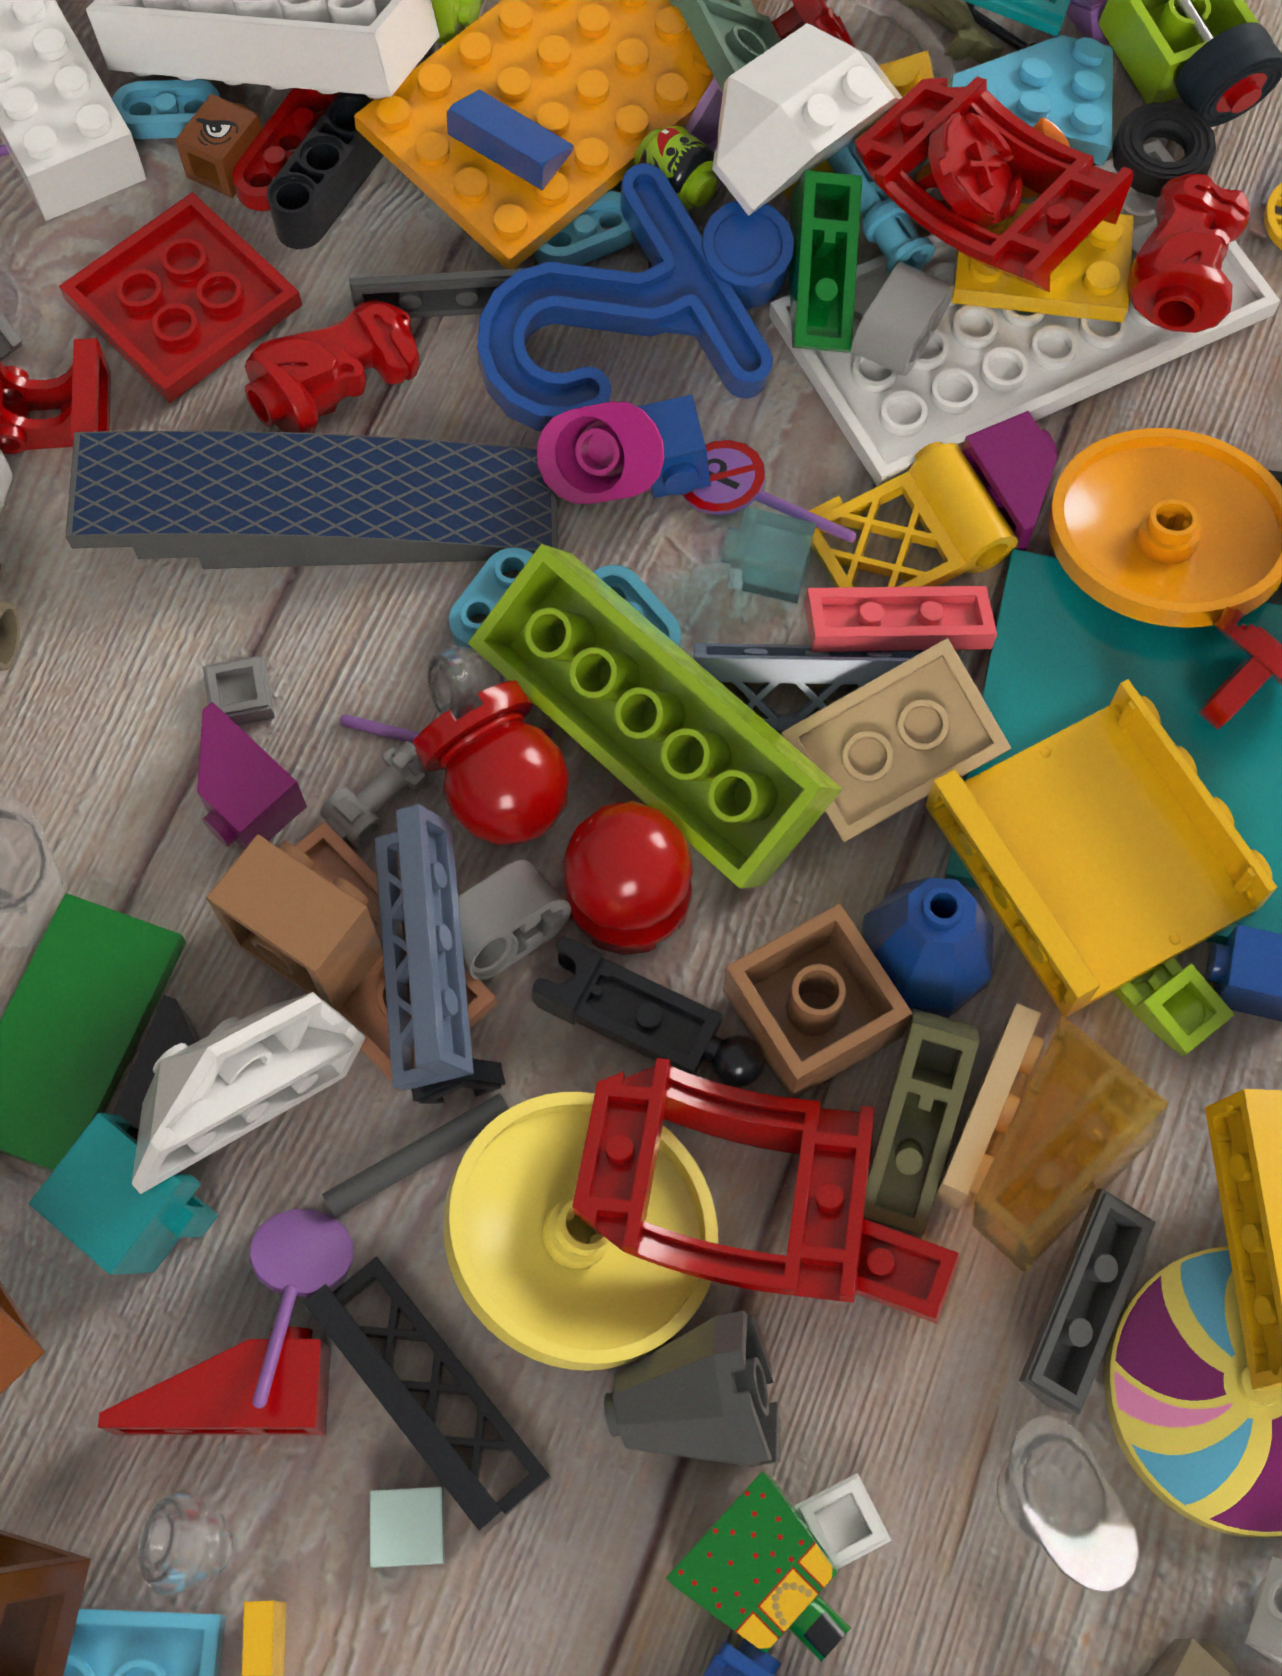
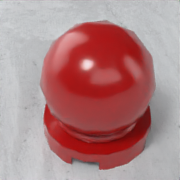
(500, 773)
(628, 877)

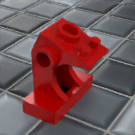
(80, 394)

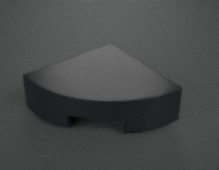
(486, 1078)

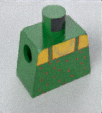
(763, 1573)

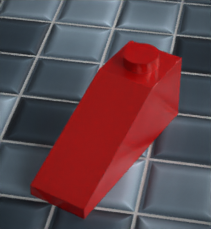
(219, 1394)

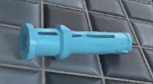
(882, 218)

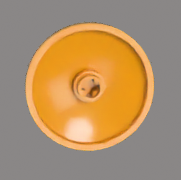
(1168, 526)

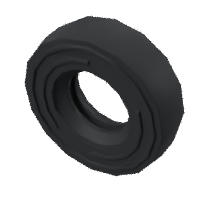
(1169, 122)

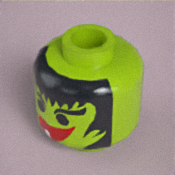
(683, 161)

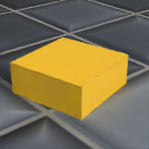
(264, 1638)

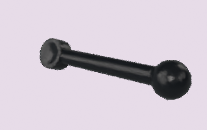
(998, 30)

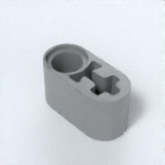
(902, 318)
(508, 918)

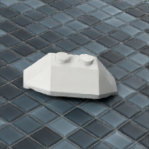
(795, 112)
(238, 1082)

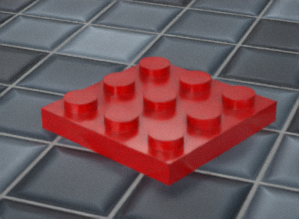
(181, 296)

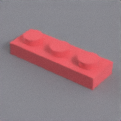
(899, 618)

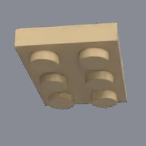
(899, 737)

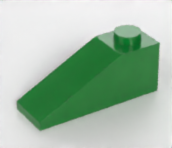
(824, 259)

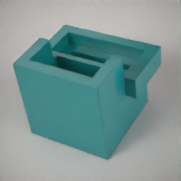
(103, 1213)

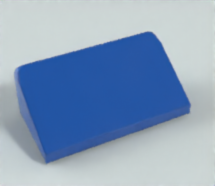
(507, 138)

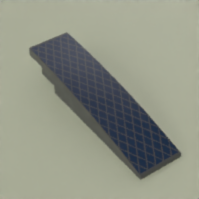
(304, 498)

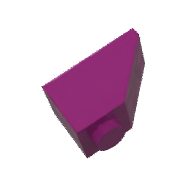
(1015, 468)
(242, 784)

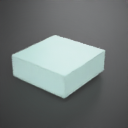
(407, 1527)

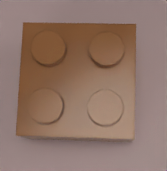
(297, 920)
(816, 1001)

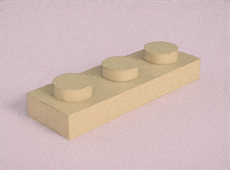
(991, 1107)

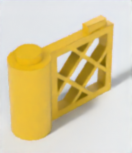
(948, 504)

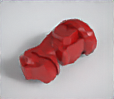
(1178, 269)
(312, 371)

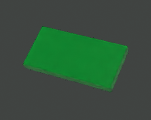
(76, 1024)

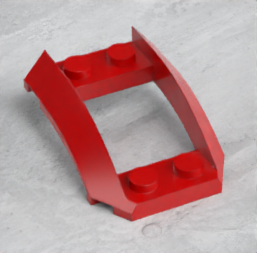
(1070, 188)
(829, 1187)

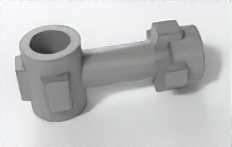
(354, 815)

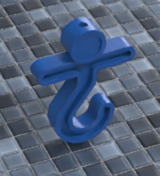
(693, 290)

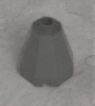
(701, 1397)

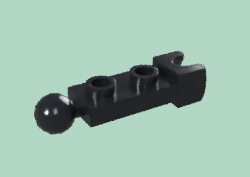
(644, 1016)

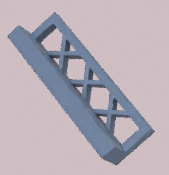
(793, 664)
(433, 950)

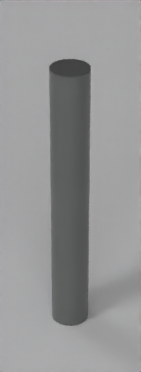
(413, 1156)

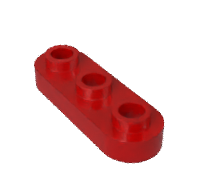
(272, 145)

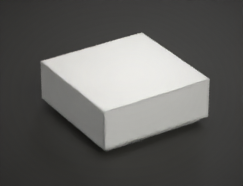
(844, 1521)

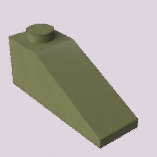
(919, 1120)

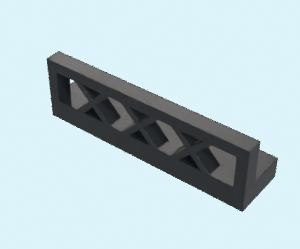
(405, 1409)

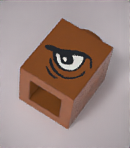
(216, 142)

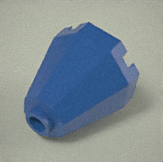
(932, 944)

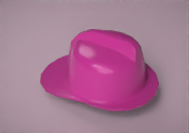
(600, 453)

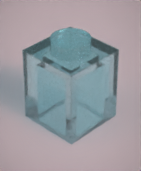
(769, 554)

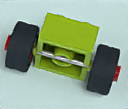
(1195, 51)

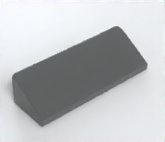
(432, 293)
(1086, 1303)

